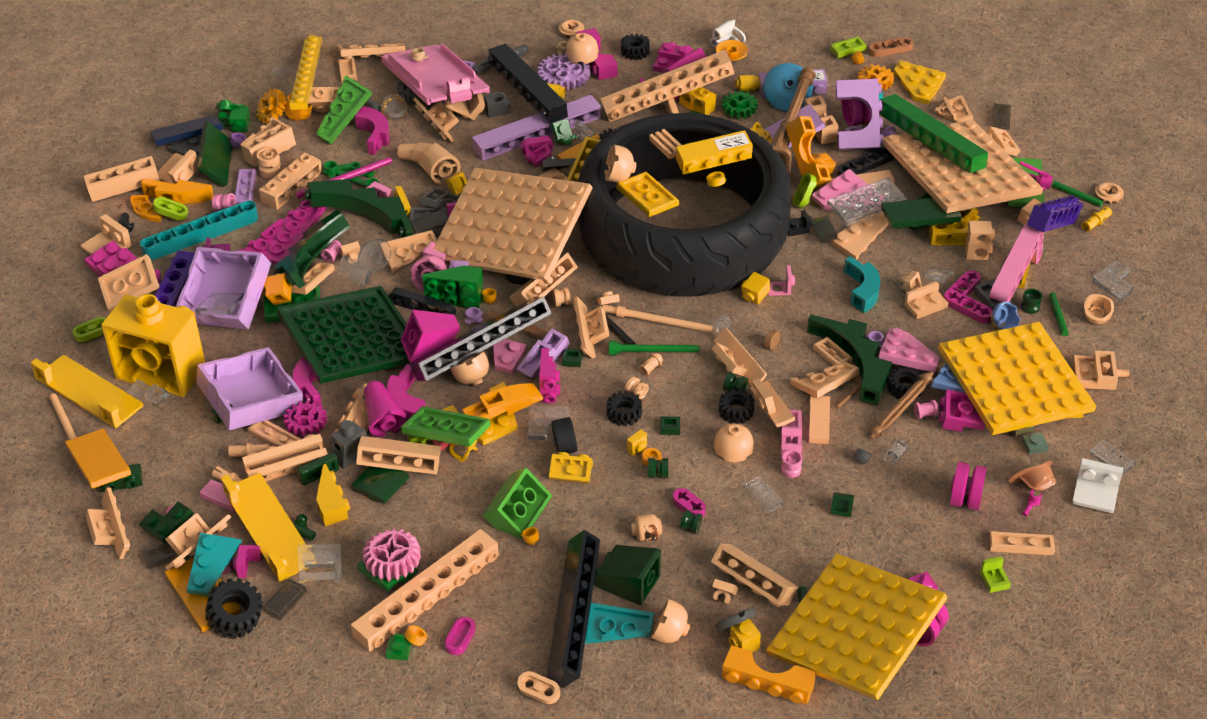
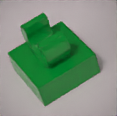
(398, 648)

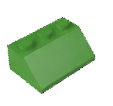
(517, 503)

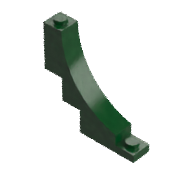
(340, 194)

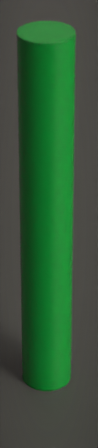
(1083, 196)
(1058, 314)

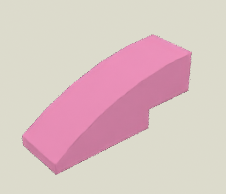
(792, 434)

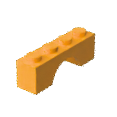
(800, 134)
(792, 684)

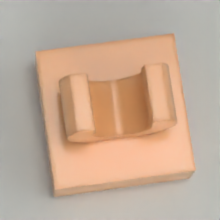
(351, 250)
(911, 281)
(724, 588)

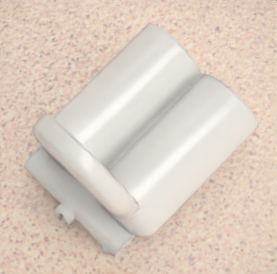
(724, 33)

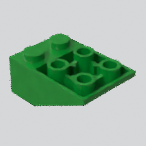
(458, 286)

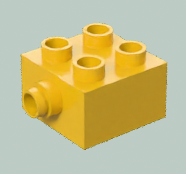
(154, 343)

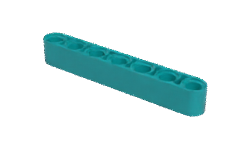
(199, 229)

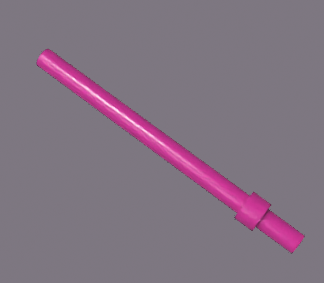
(355, 173)

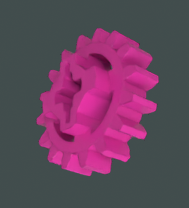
(305, 418)

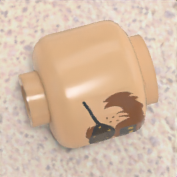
(646, 528)

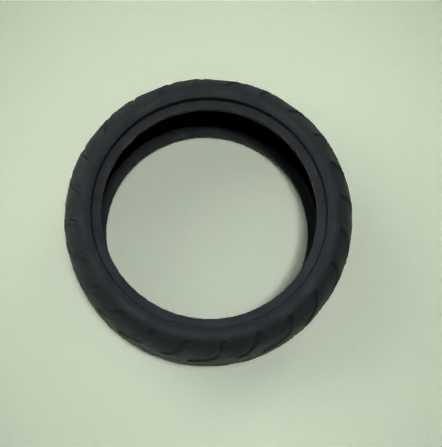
(685, 259)

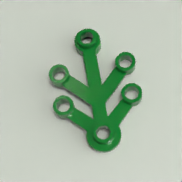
(332, 169)

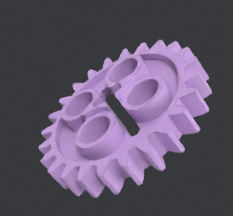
(563, 72)

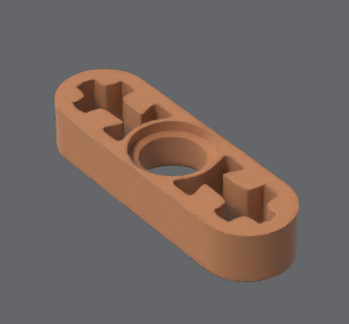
(882, 48)

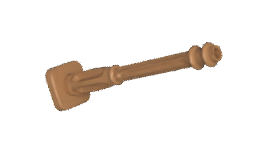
(781, 140)

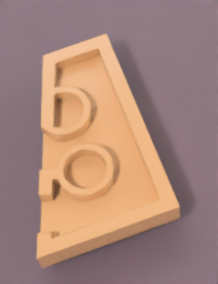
(823, 382)

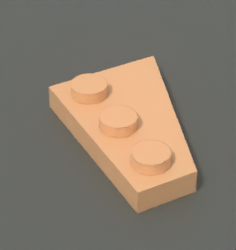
(408, 249)

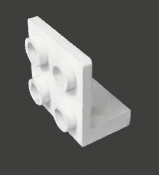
(1097, 485)

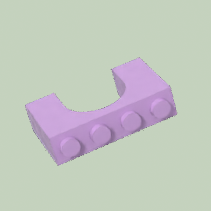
(868, 92)

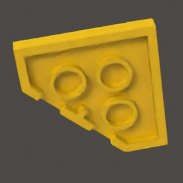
(919, 80)

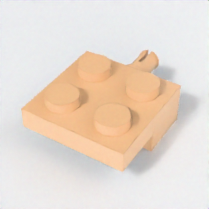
(1098, 370)

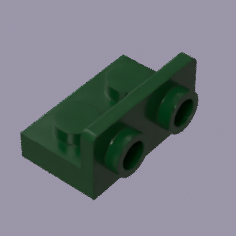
(131, 481)

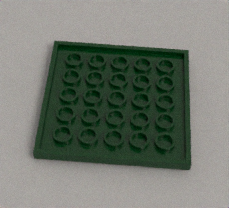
(347, 333)

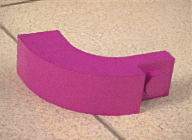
(377, 124)
(304, 378)
(398, 389)

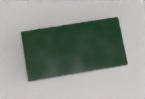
(214, 154)
(917, 213)

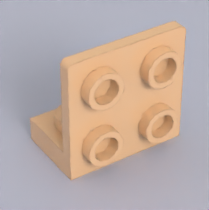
(110, 232)

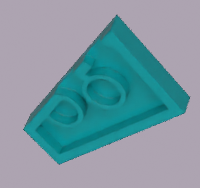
(209, 562)
(617, 623)

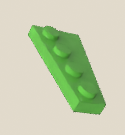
(348, 102)

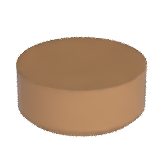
(772, 339)

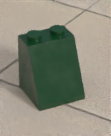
(629, 572)

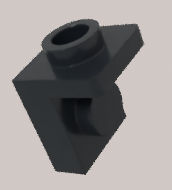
(800, 225)

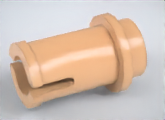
(655, 360)

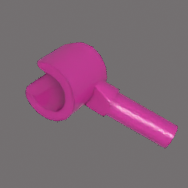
(1032, 501)

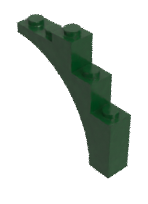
(308, 248)
(852, 340)

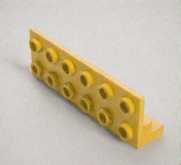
(87, 390)
(265, 523)

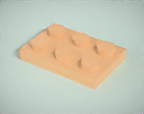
(130, 279)

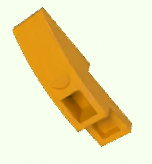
(182, 192)
(505, 399)

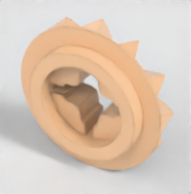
(570, 27)
(1104, 188)

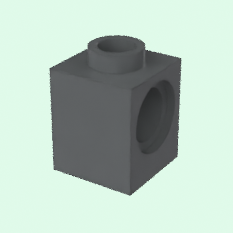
(496, 104)

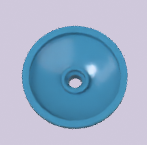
(776, 87)

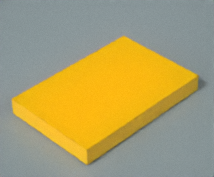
(647, 194)

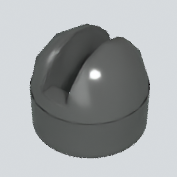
(862, 456)

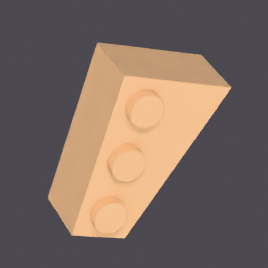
(274, 134)

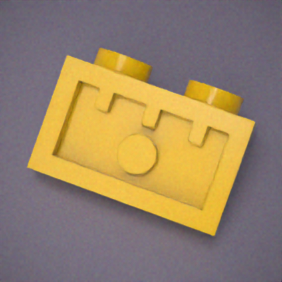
(571, 467)

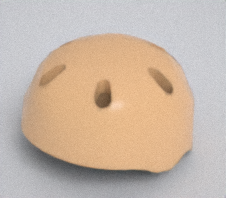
(1096, 314)

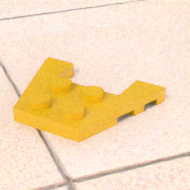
(500, 425)

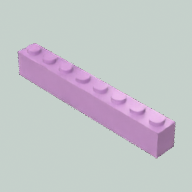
(511, 135)

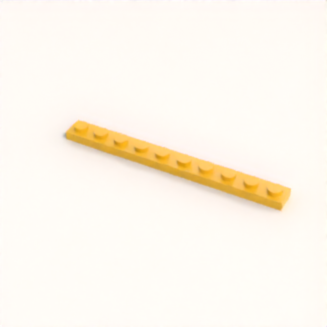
(306, 73)

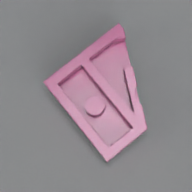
(508, 355)

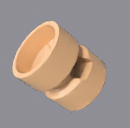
(269, 162)

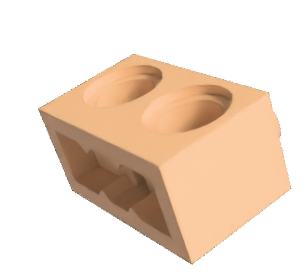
(979, 239)

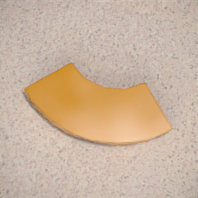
(144, 208)

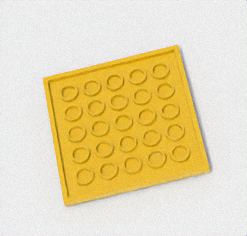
(1016, 378)
(857, 625)

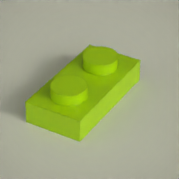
(847, 47)

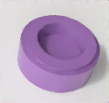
(236, 139)

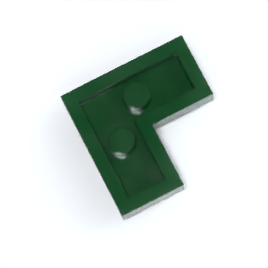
(163, 526)

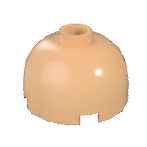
(582, 48)
(619, 164)
(472, 369)
(733, 442)
(671, 623)

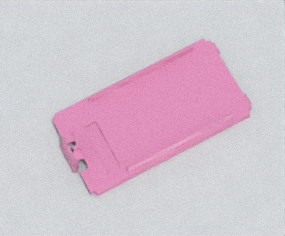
(436, 76)

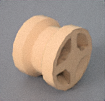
(561, 297)
(634, 385)

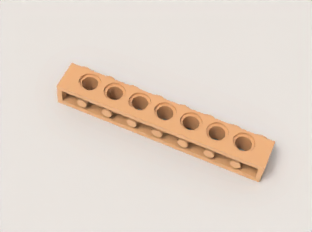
(667, 85)
(424, 590)

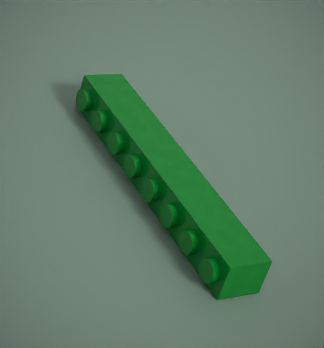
(933, 133)

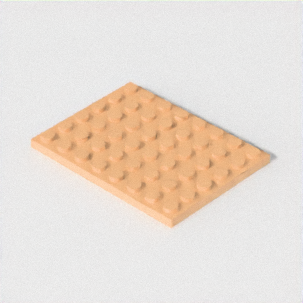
(955, 187)
(512, 222)

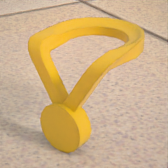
(459, 457)

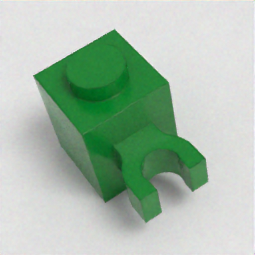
(238, 119)

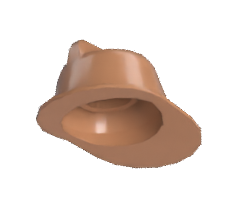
(1036, 477)

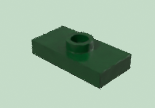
(313, 470)

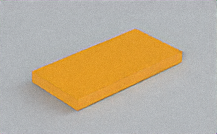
(98, 458)
(194, 603)

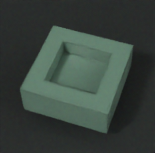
(1035, 443)

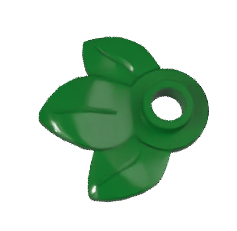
(225, 106)

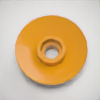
(735, 49)

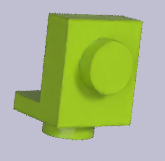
(994, 574)

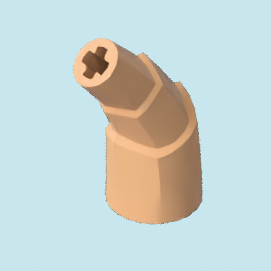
(432, 158)

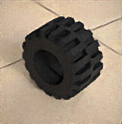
(233, 592)

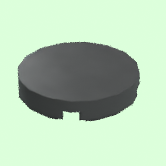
(735, 619)

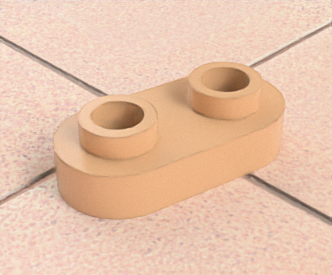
(540, 687)

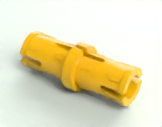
(1096, 218)

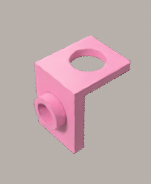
(786, 285)

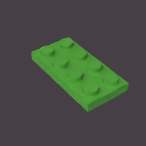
(446, 426)

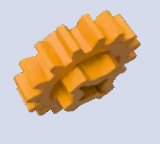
(883, 75)
(271, 105)

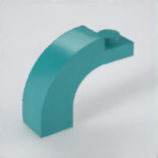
(867, 293)

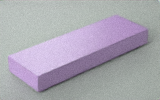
(245, 185)

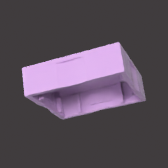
(225, 272)
(251, 384)

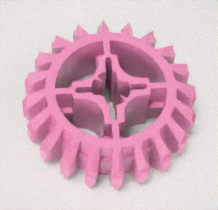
(391, 554)

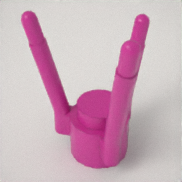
(1043, 178)

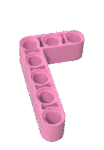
(1026, 249)

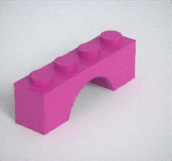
(604, 65)

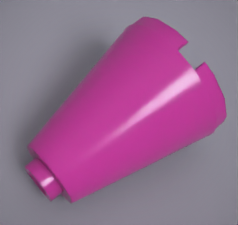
(382, 410)

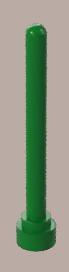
(615, 348)

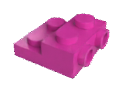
(668, 54)
(108, 258)
(548, 378)
(958, 412)

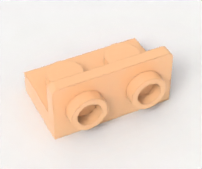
(1004, 140)
(925, 300)

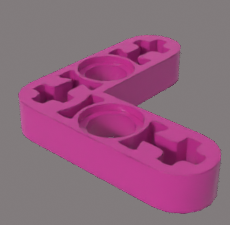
(958, 298)

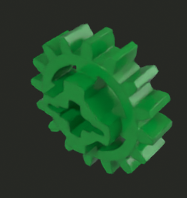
(739, 104)

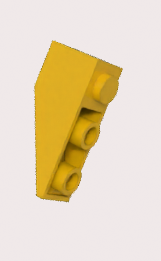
(329, 499)

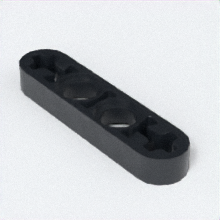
(882, 156)
(403, 298)

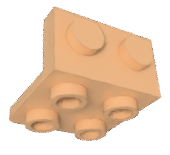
(467, 108)
(179, 167)

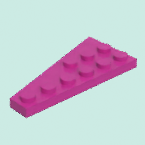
(285, 232)

